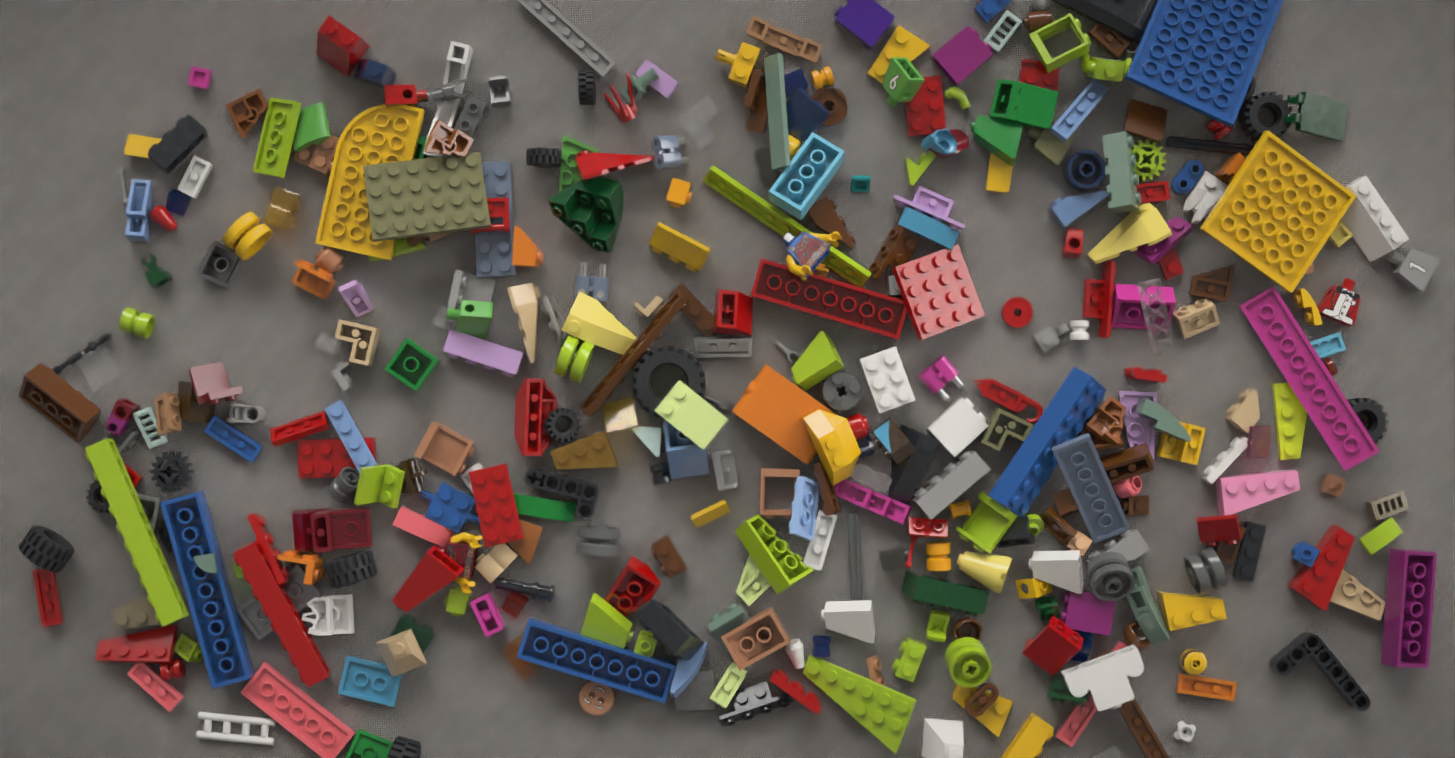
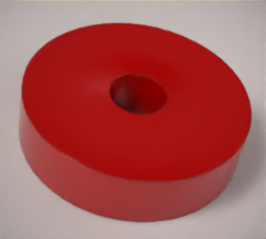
(1025, 308)

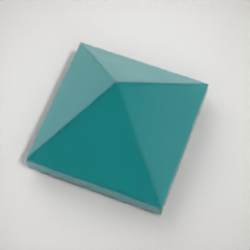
(860, 183)

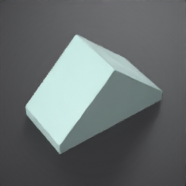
(650, 437)

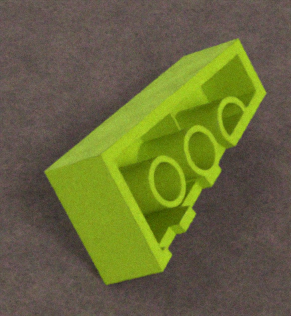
(771, 554)

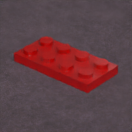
(326, 457)
(496, 505)

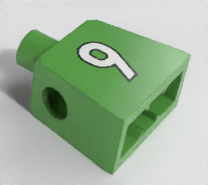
(901, 81)

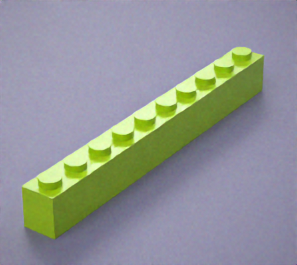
(137, 532)

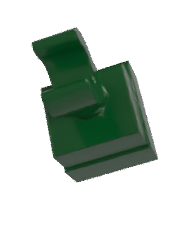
(156, 275)

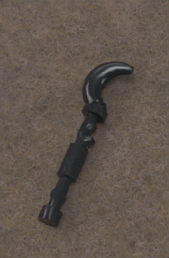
(77, 356)

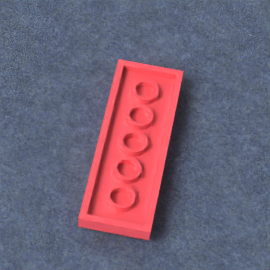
(297, 712)

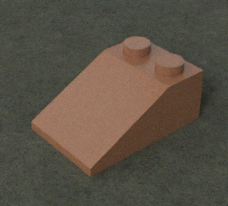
(756, 638)

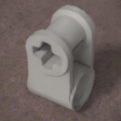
(242, 413)

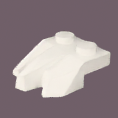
(1204, 196)
(331, 615)

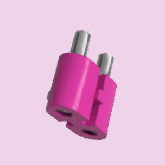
(938, 375)

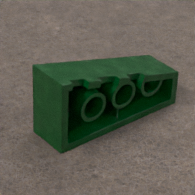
(944, 593)

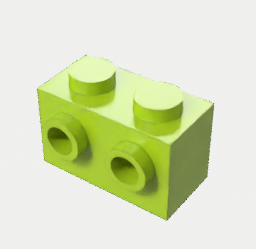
(909, 659)

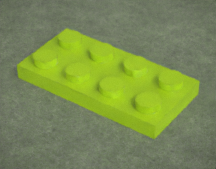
(277, 137)

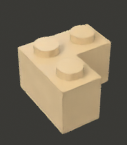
(364, 340)

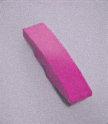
(873, 501)

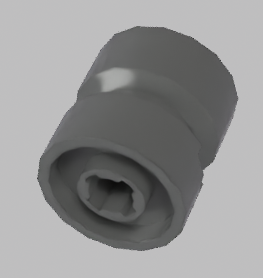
(344, 485)

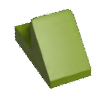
(914, 171)

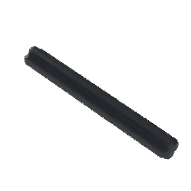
(1208, 145)

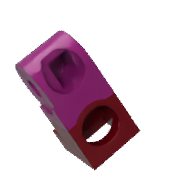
(121, 416)

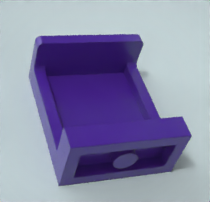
(864, 20)

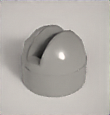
(1039, 5)

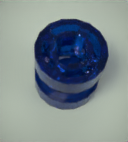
(821, 646)

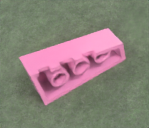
(1249, 490)

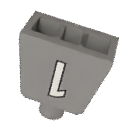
(1413, 268)

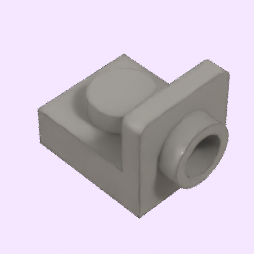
(342, 378)

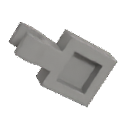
(1048, 338)

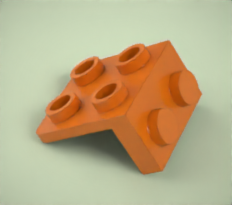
(314, 281)
(314, 568)

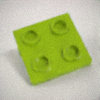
(380, 485)

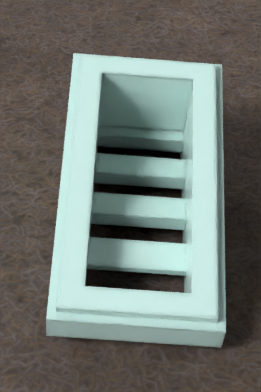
(1017, 21)
(144, 430)

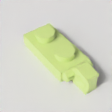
(728, 685)

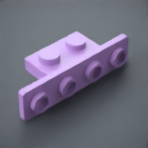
(930, 204)

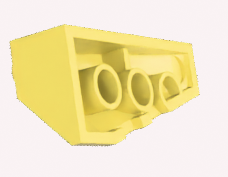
(1134, 230)
(594, 324)

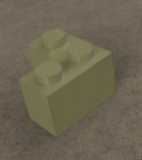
(1004, 424)

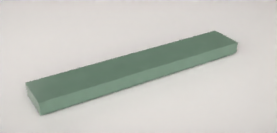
(777, 111)

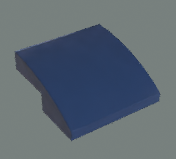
(804, 114)

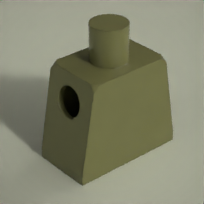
(1048, 145)

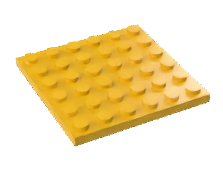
(1278, 211)

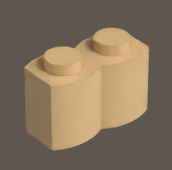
(495, 561)

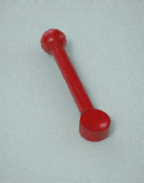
(908, 564)

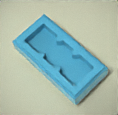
(1328, 345)

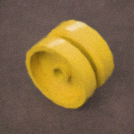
(247, 236)

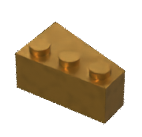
(586, 453)

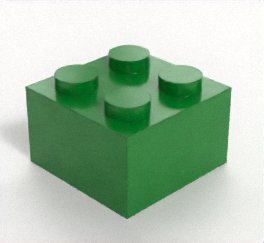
(412, 364)

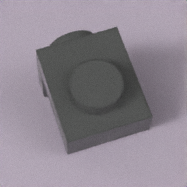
(499, 91)

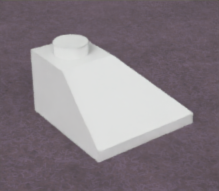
(942, 738)

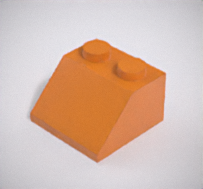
(525, 251)

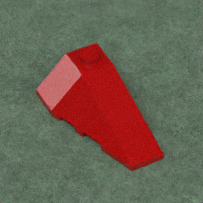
(601, 163)
(632, 587)

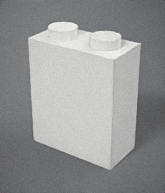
(958, 426)

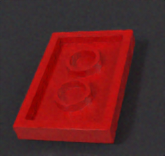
(926, 109)
(795, 690)

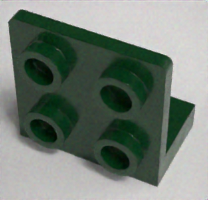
(1059, 692)

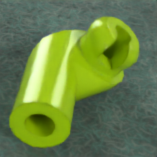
(959, 95)

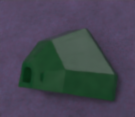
(591, 210)

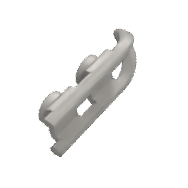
(554, 324)

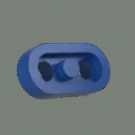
(1188, 176)

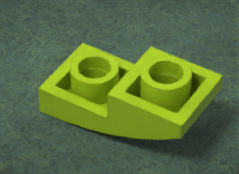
(1380, 536)

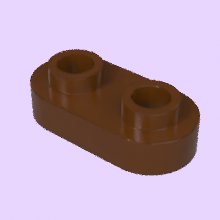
(983, 701)

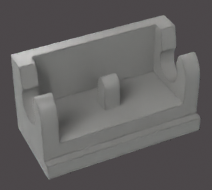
(725, 469)

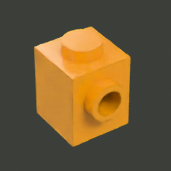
(679, 193)

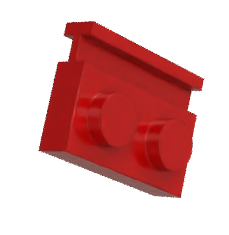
(1035, 74)

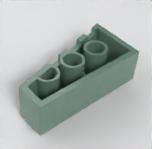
(1121, 172)

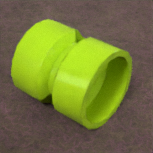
(140, 324)

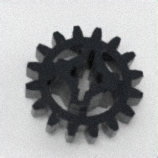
(171, 479)

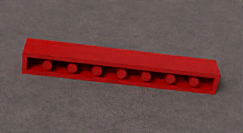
(282, 614)

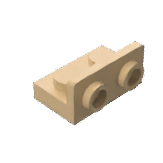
(1196, 317)

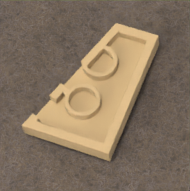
(1357, 598)

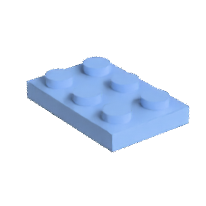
(804, 508)

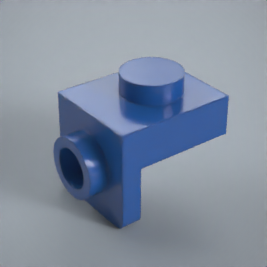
(1304, 553)

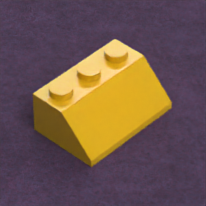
(679, 247)

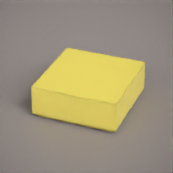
(1340, 235)

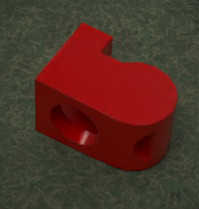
(1072, 243)

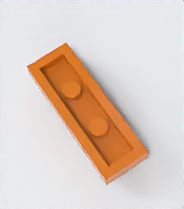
(1206, 686)

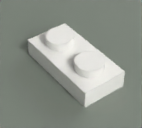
(195, 177)

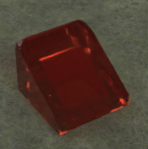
(514, 603)

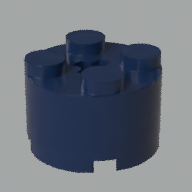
(1092, 162)

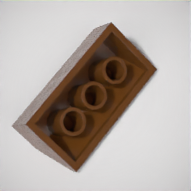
(59, 402)

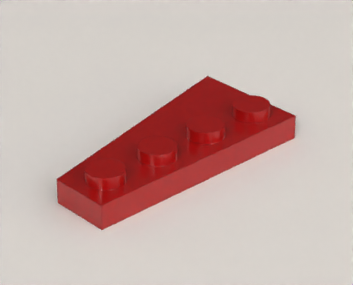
(141, 647)

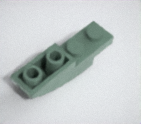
(1146, 610)

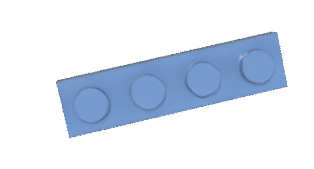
(1079, 110)
(350, 435)

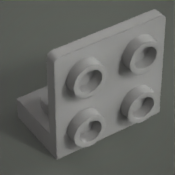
(470, 288)

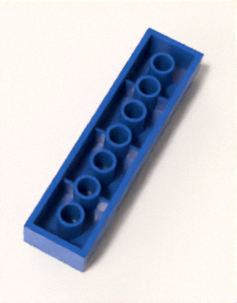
(1057, 424)
(596, 660)

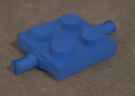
(450, 507)

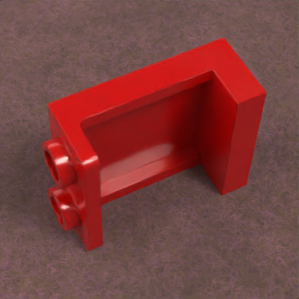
(1053, 646)

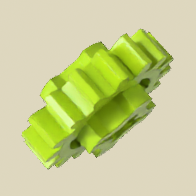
(1150, 165)

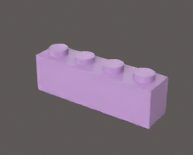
(483, 352)

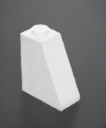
(1059, 569)
(850, 618)

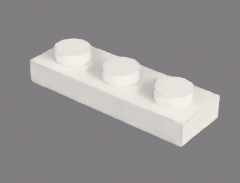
(1225, 459)
(818, 547)

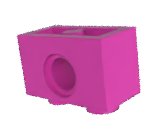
(488, 614)

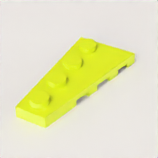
(1289, 421)

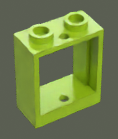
(1052, 29)

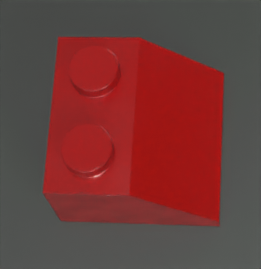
(1219, 529)

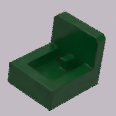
(1047, 608)

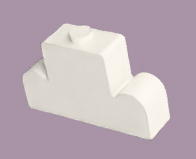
(1105, 678)

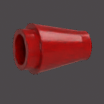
(163, 218)

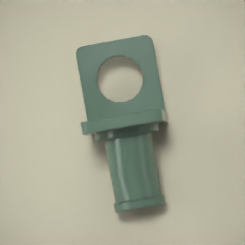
(640, 83)

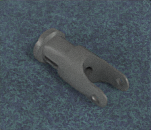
(446, 93)

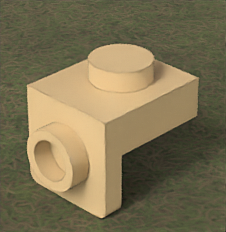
(655, 306)

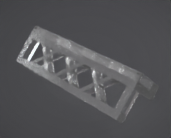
(1149, 319)

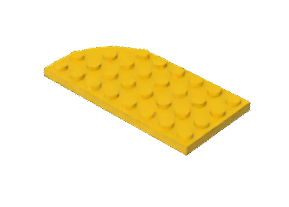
(369, 139)

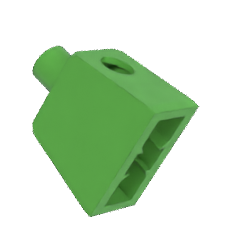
(472, 317)

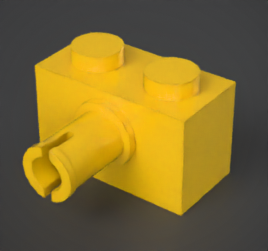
(741, 63)

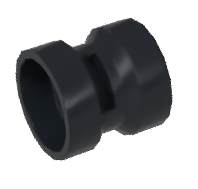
(660, 473)

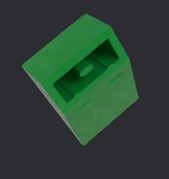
(1024, 104)

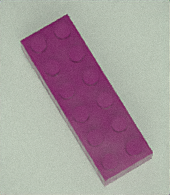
(1409, 608)

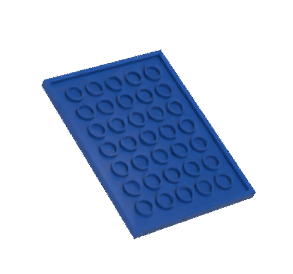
(1204, 52)

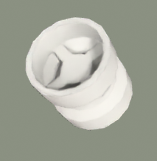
(1079, 328)

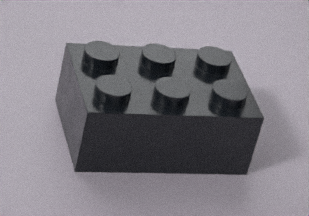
(669, 630)

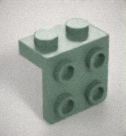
(728, 620)

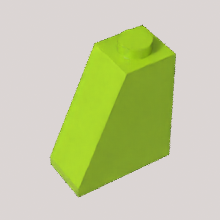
(816, 362)
(606, 623)

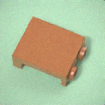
(445, 448)

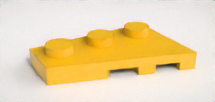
(900, 44)
(994, 716)

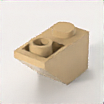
(1245, 411)

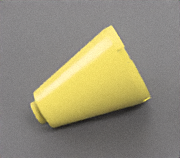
(985, 568)

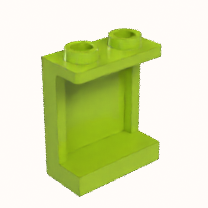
(986, 524)

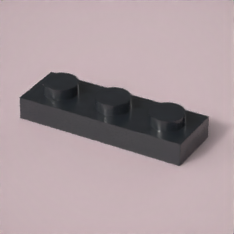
(1249, 551)

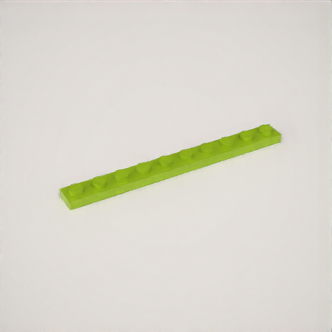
(781, 222)

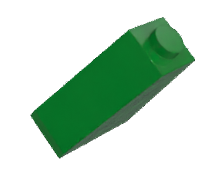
(998, 137)

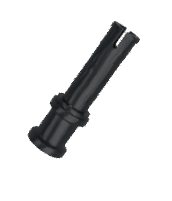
(535, 589)

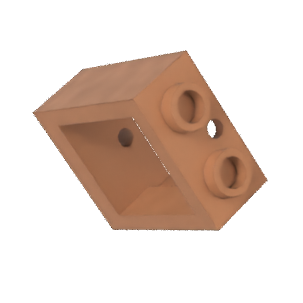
(775, 472)

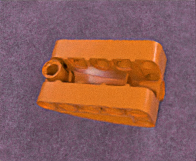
(777, 411)

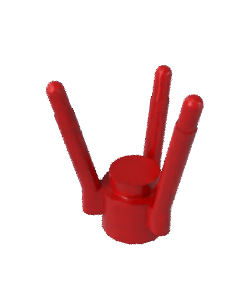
(625, 112)

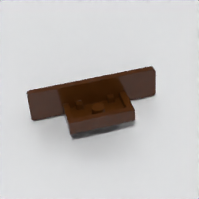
(756, 101)
(895, 251)

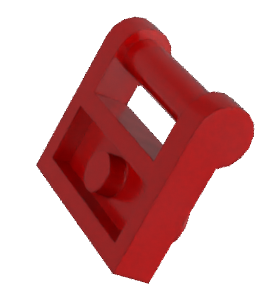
(497, 209)
(1150, 375)

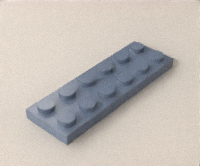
(495, 248)
(1091, 488)

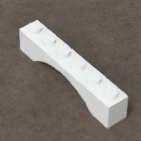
(456, 69)

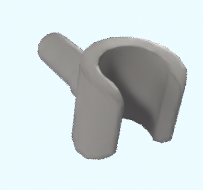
(786, 350)

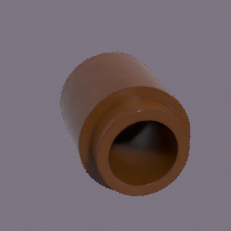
(1036, 20)

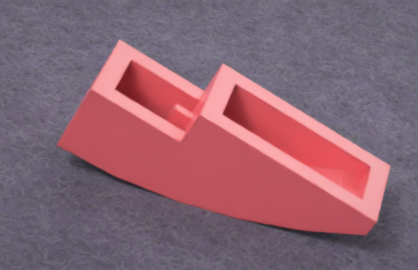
(422, 527)

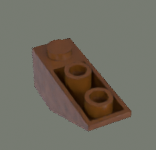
(825, 218)

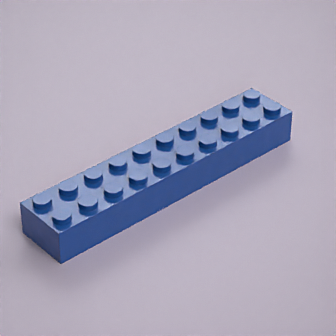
(207, 593)

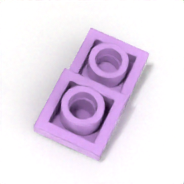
(664, 84)

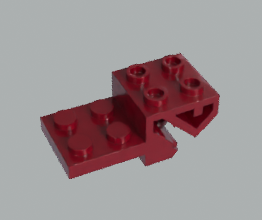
(331, 529)

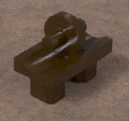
(412, 476)

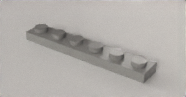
(570, 35)

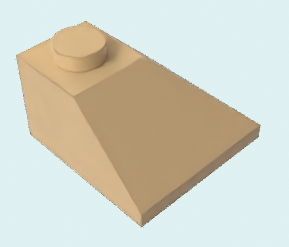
(401, 652)

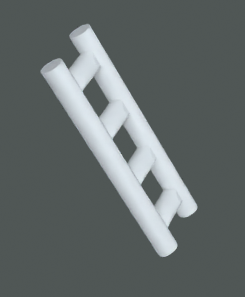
(244, 737)

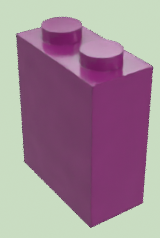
(962, 55)
(1087, 612)

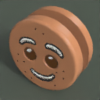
(596, 698)

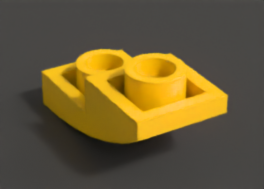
(1304, 300)

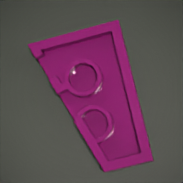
(1153, 253)

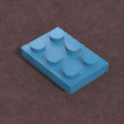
(369, 681)

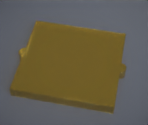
(620, 415)

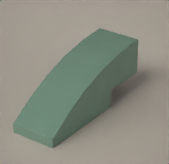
(1161, 419)

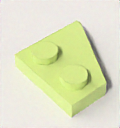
(752, 582)

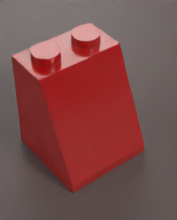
(340, 46)

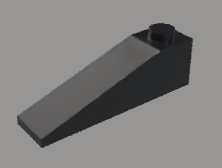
(909, 472)

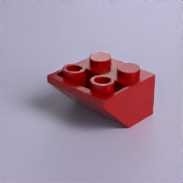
(733, 313)

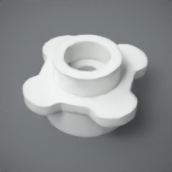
(1188, 736)

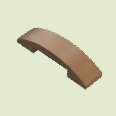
(783, 40)

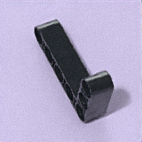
(1326, 666)

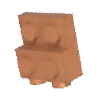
(319, 156)

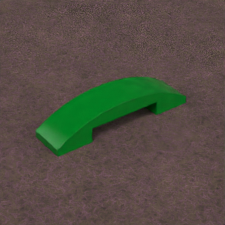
(545, 507)

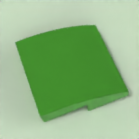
(311, 127)

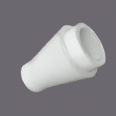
(796, 653)

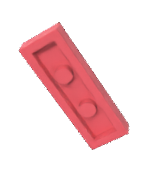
(153, 684)

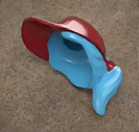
(946, 142)

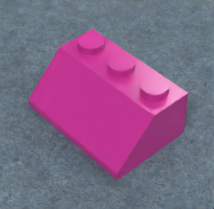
(1128, 307)

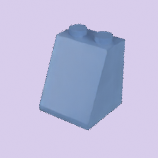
(683, 454)

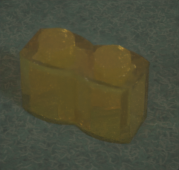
(282, 208)

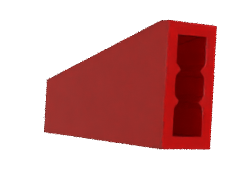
(428, 577)

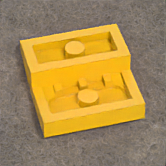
(1180, 450)

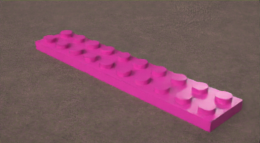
(1309, 378)

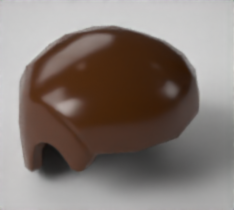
(967, 628)
(1135, 636)

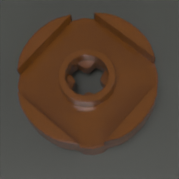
(839, 107)

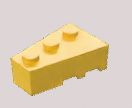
(1189, 610)

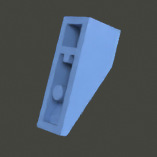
(1072, 207)

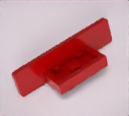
(1099, 299)

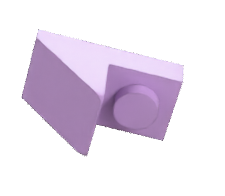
(356, 298)

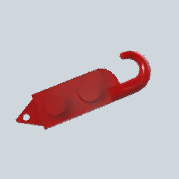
(1008, 397)

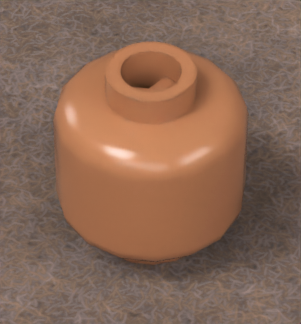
(329, 259)

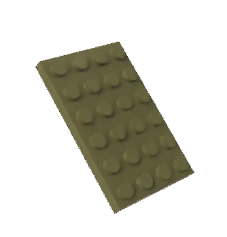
(426, 196)

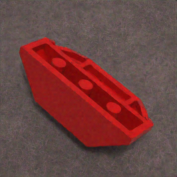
(532, 406)

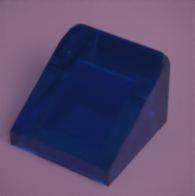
(177, 202)

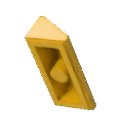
(139, 145)
(998, 175)
(710, 513)

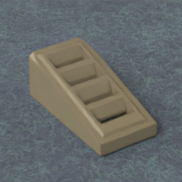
(1373, 509)

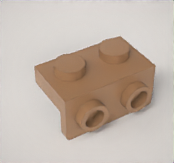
(167, 413)

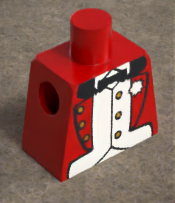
(1340, 303)

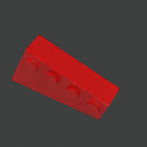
(1319, 581)

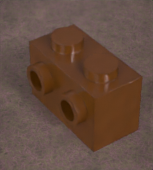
(669, 556)

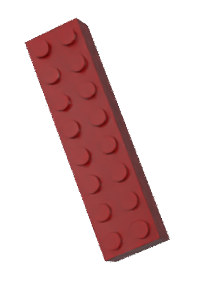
(830, 299)

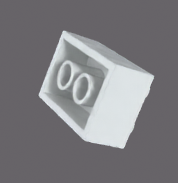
(886, 380)

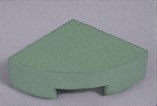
(207, 562)

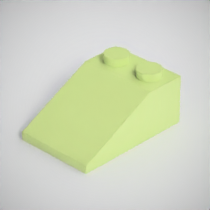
(691, 415)

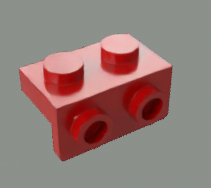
(927, 527)

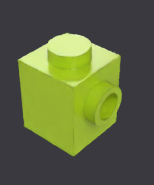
(457, 602)

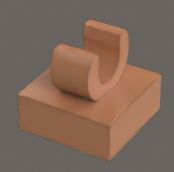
(1333, 485)

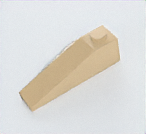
(526, 305)

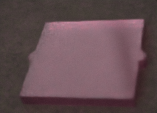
(1258, 441)

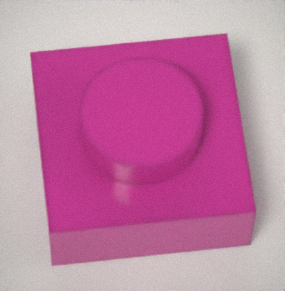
(200, 77)

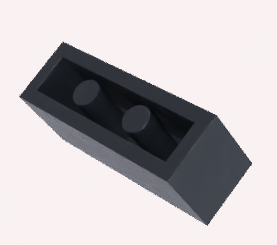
(177, 144)

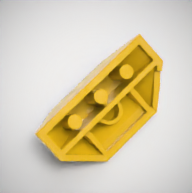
(833, 443)

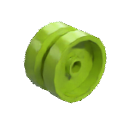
(574, 359)
(968, 662)

